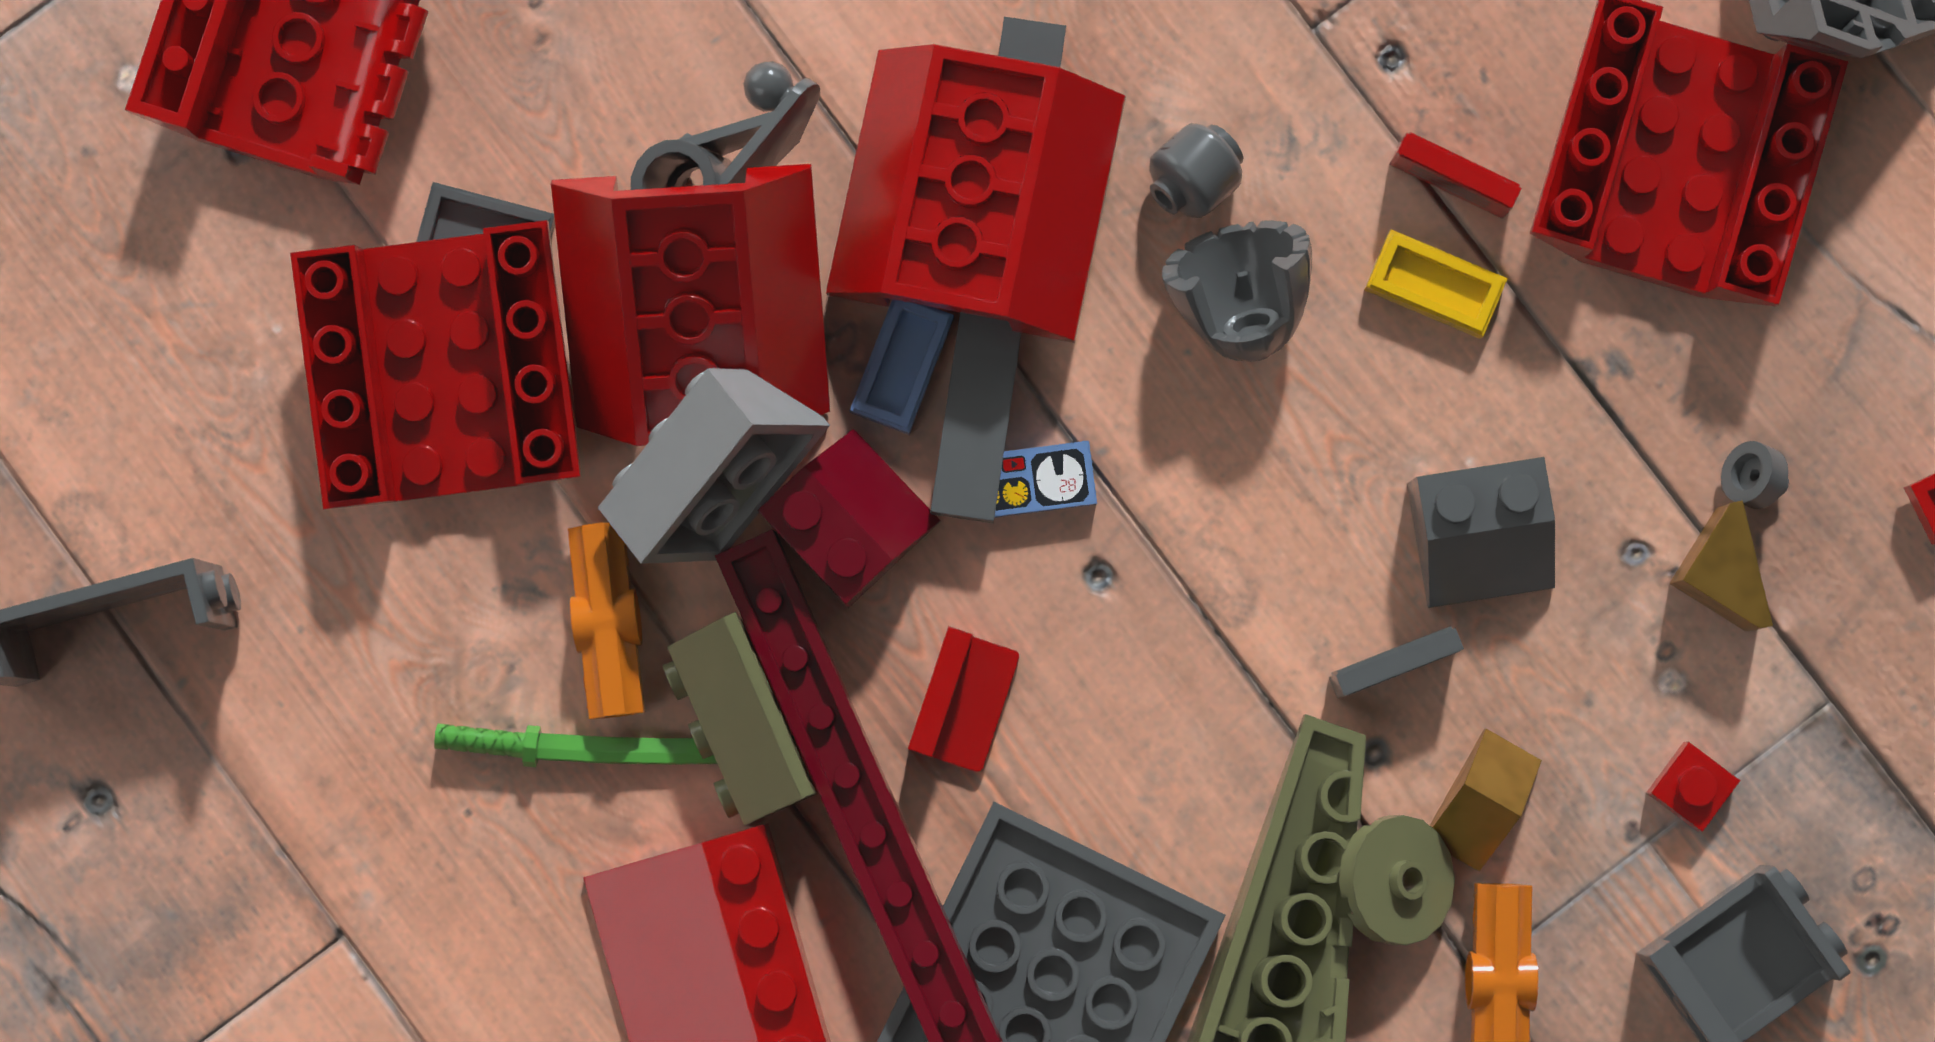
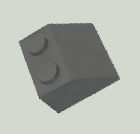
(1484, 531)

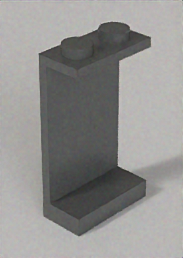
(211, 595)

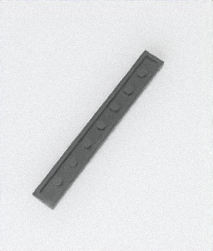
(985, 356)

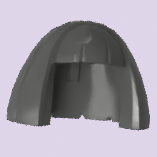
(1243, 286)

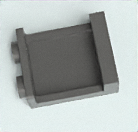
(1745, 957)

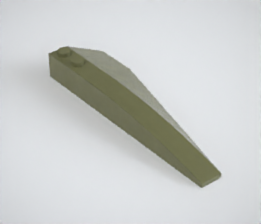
(1290, 929)

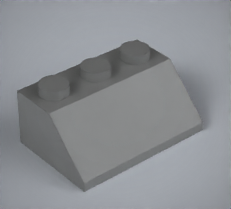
(710, 467)

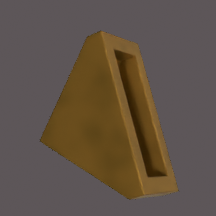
(1724, 570)
(1485, 799)

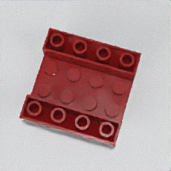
(1687, 156)
(977, 188)
(687, 285)
(435, 366)

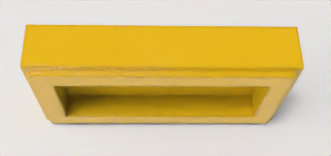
(1435, 284)

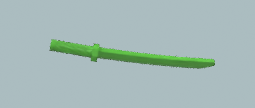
(536, 746)

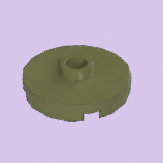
(1373, 883)

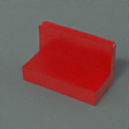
(964, 700)

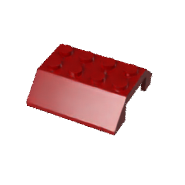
(281, 78)

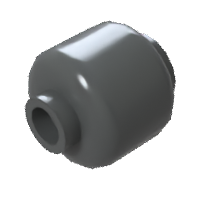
(1195, 170)

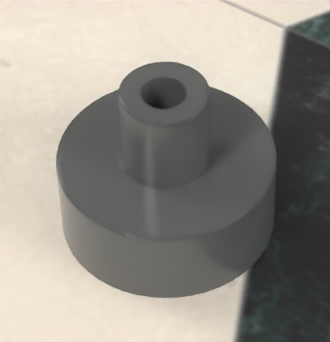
(1755, 475)

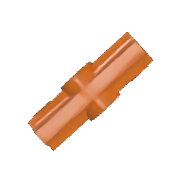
(606, 622)
(1501, 968)

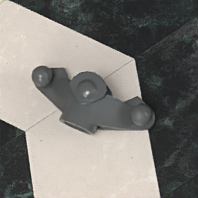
(763, 137)

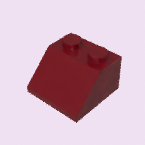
(848, 516)

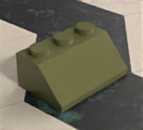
(738, 720)

